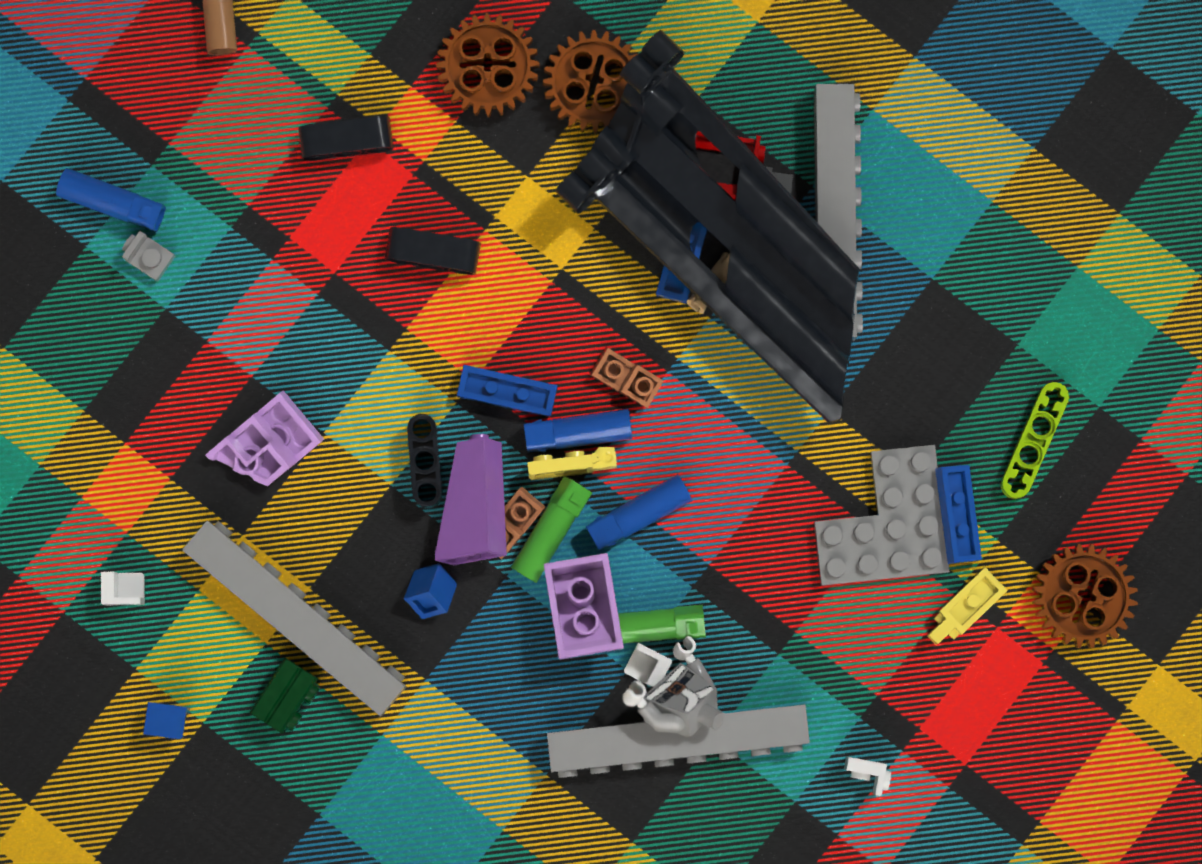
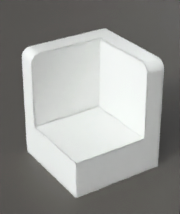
(122, 588)
(647, 665)

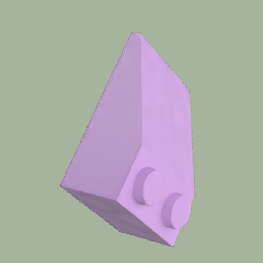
(583, 606)

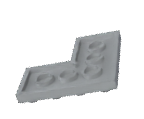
(904, 534)

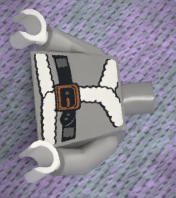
(681, 699)

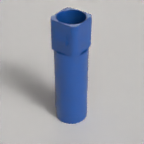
(110, 200)
(578, 431)
(639, 512)

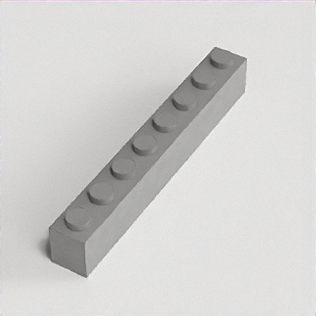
(836, 171)
(295, 618)
(641, 743)

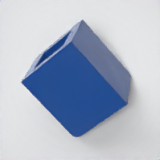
(430, 591)
(165, 720)

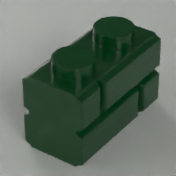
(284, 696)

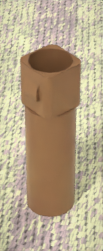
(219, 27)

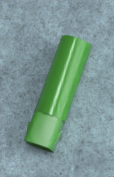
(551, 529)
(662, 624)

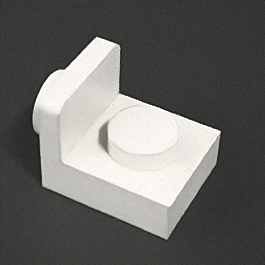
(864, 769)

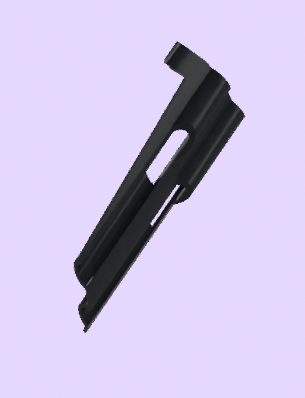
(785, 276)

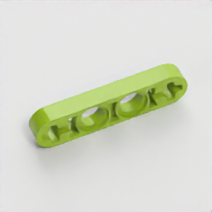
(1034, 440)

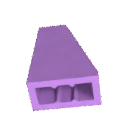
(474, 504)

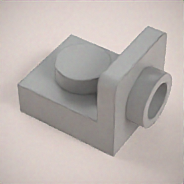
(147, 255)

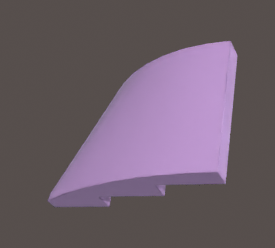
(268, 441)

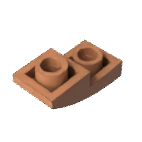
(626, 377)
(520, 515)

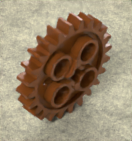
(487, 37)
(567, 75)
(1111, 608)

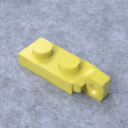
(573, 464)
(967, 606)

